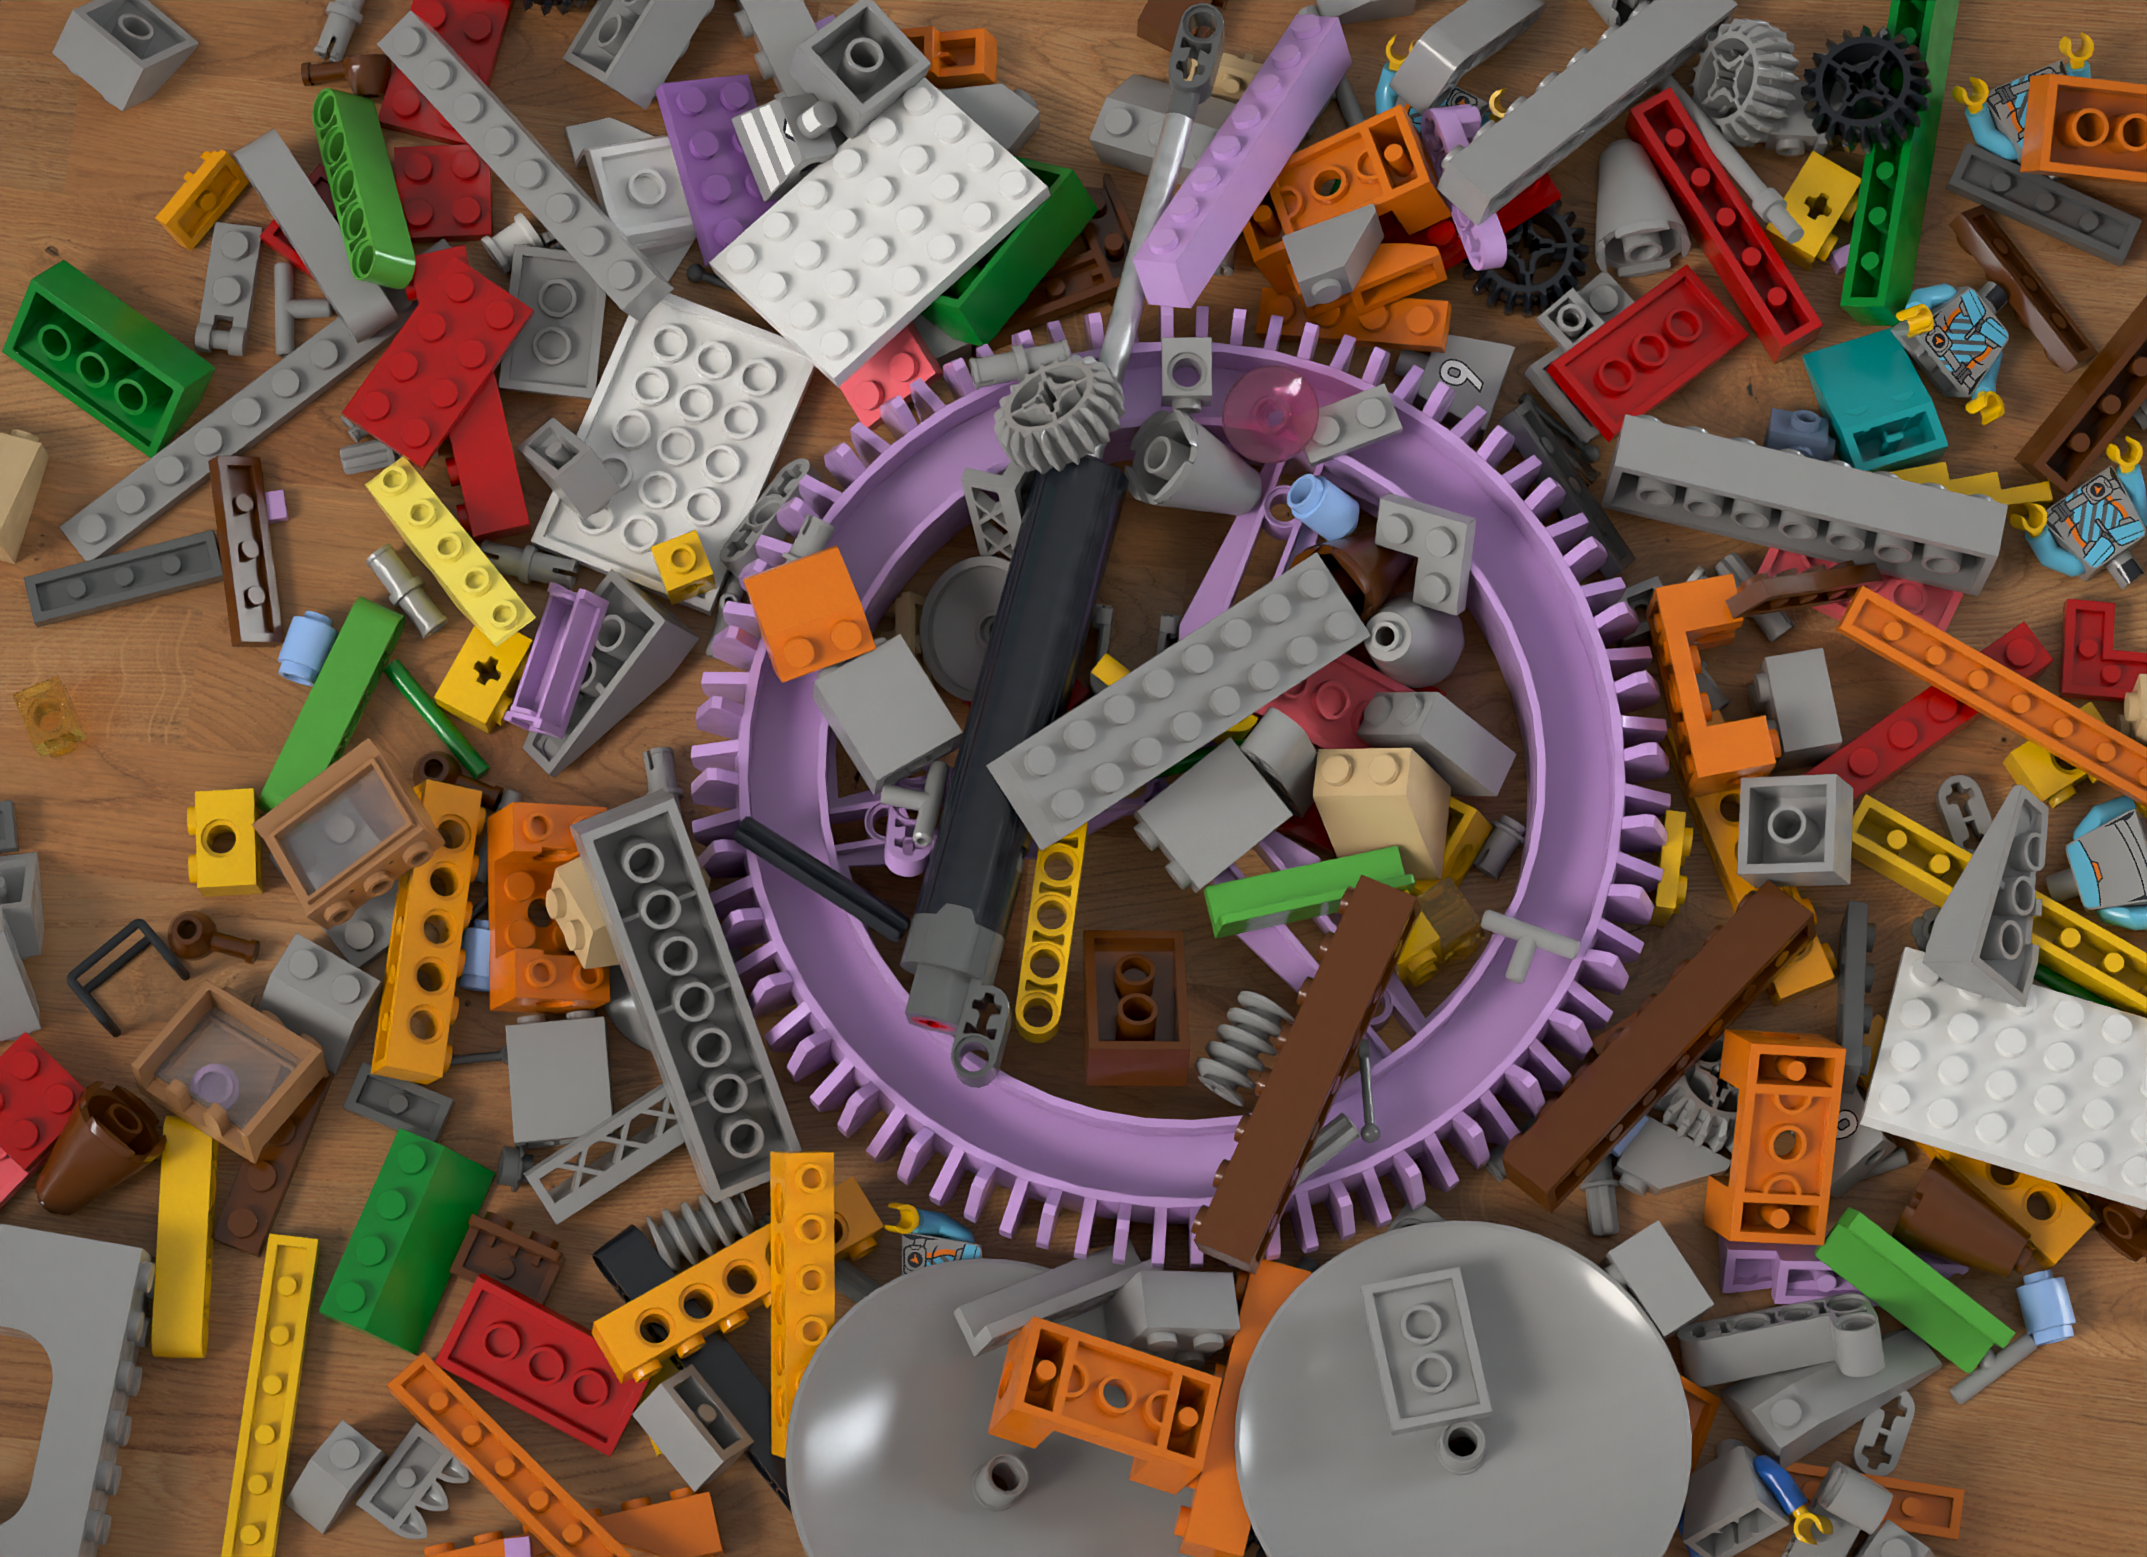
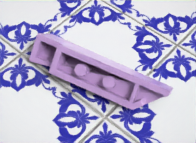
(1792, 1271)

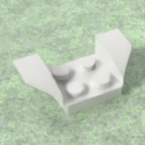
(637, 188)

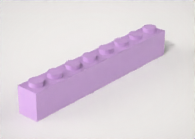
(1242, 161)

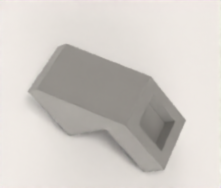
(1584, 311)

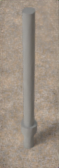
(1766, 201)

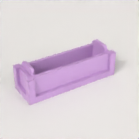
(557, 661)

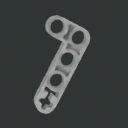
(1459, 45)
(1284, 759)
(1784, 1339)

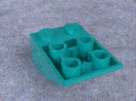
(1875, 404)

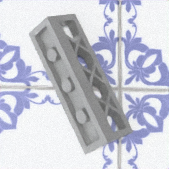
(1013, 493)
(614, 1167)
(1049, 1295)

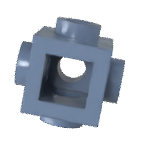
(1801, 432)

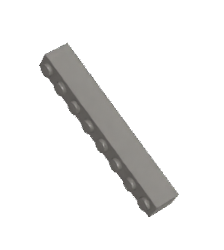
(1577, 102)
(525, 166)

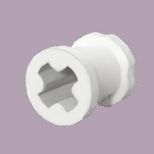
(502, 244)

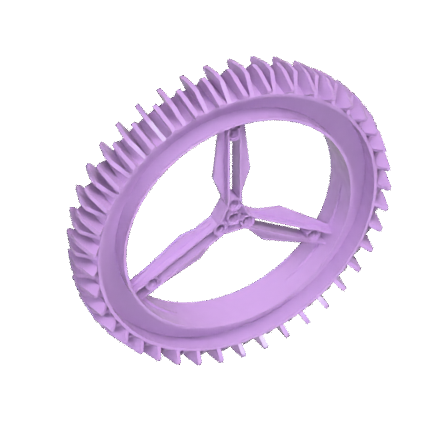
(1156, 1170)

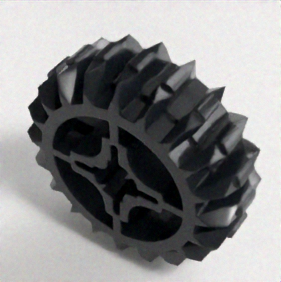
(1849, 121)
(1543, 251)

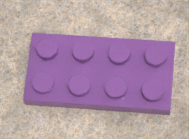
(711, 158)

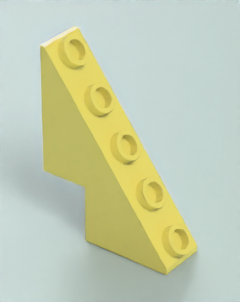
(449, 552)

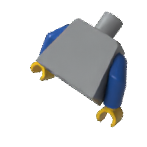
(1742, 1502)

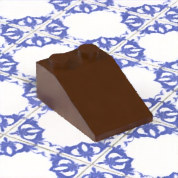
(1135, 1008)

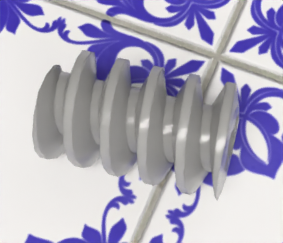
(1241, 1046)
(701, 1228)

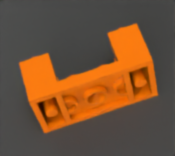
(1377, 165)
(1680, 623)
(529, 963)
(1782, 1086)
(1057, 1384)

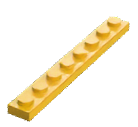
(271, 1397)

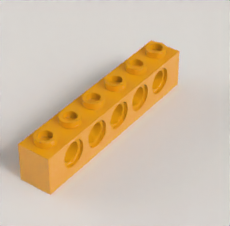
(1815, 964)
(396, 1049)
(2067, 1211)
(799, 1273)
(636, 1358)

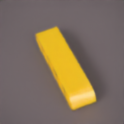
(1050, 942)
(184, 1242)

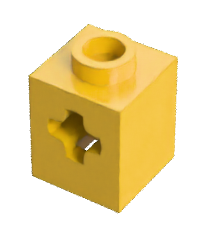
(683, 567)

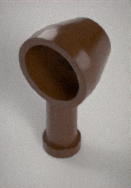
(366, 73)
(453, 775)
(208, 939)

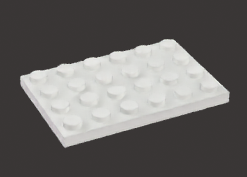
(879, 231)
(688, 434)
(2014, 1086)

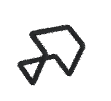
(84, 992)

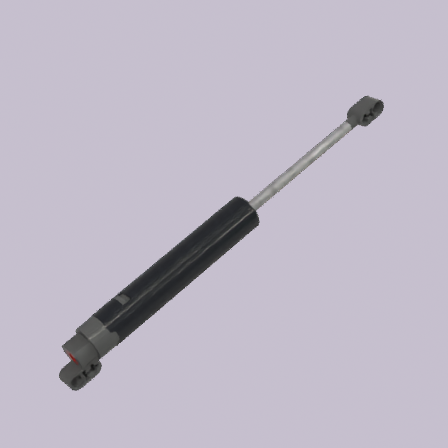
(1034, 655)

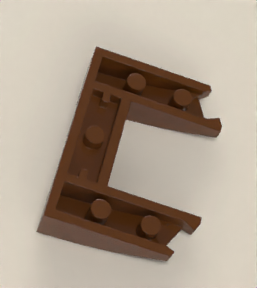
(1082, 278)

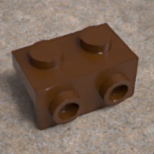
(517, 1261)

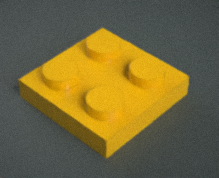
(1673, 887)

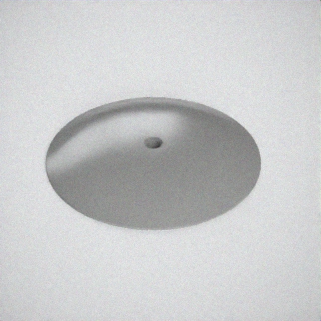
(1581, 1434)
(899, 1452)

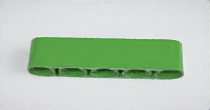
(363, 189)
(335, 699)

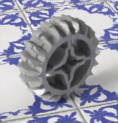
(1745, 80)
(1059, 413)
(1703, 1103)

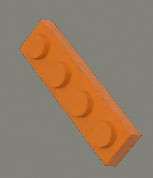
(1397, 325)
(1914, 1507)

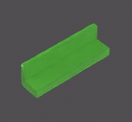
(1298, 891)
(1911, 1291)

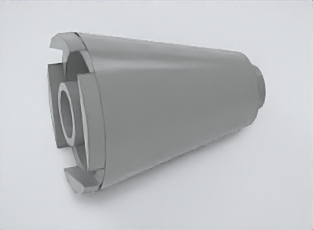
(1635, 214)
(1189, 468)
(1414, 641)

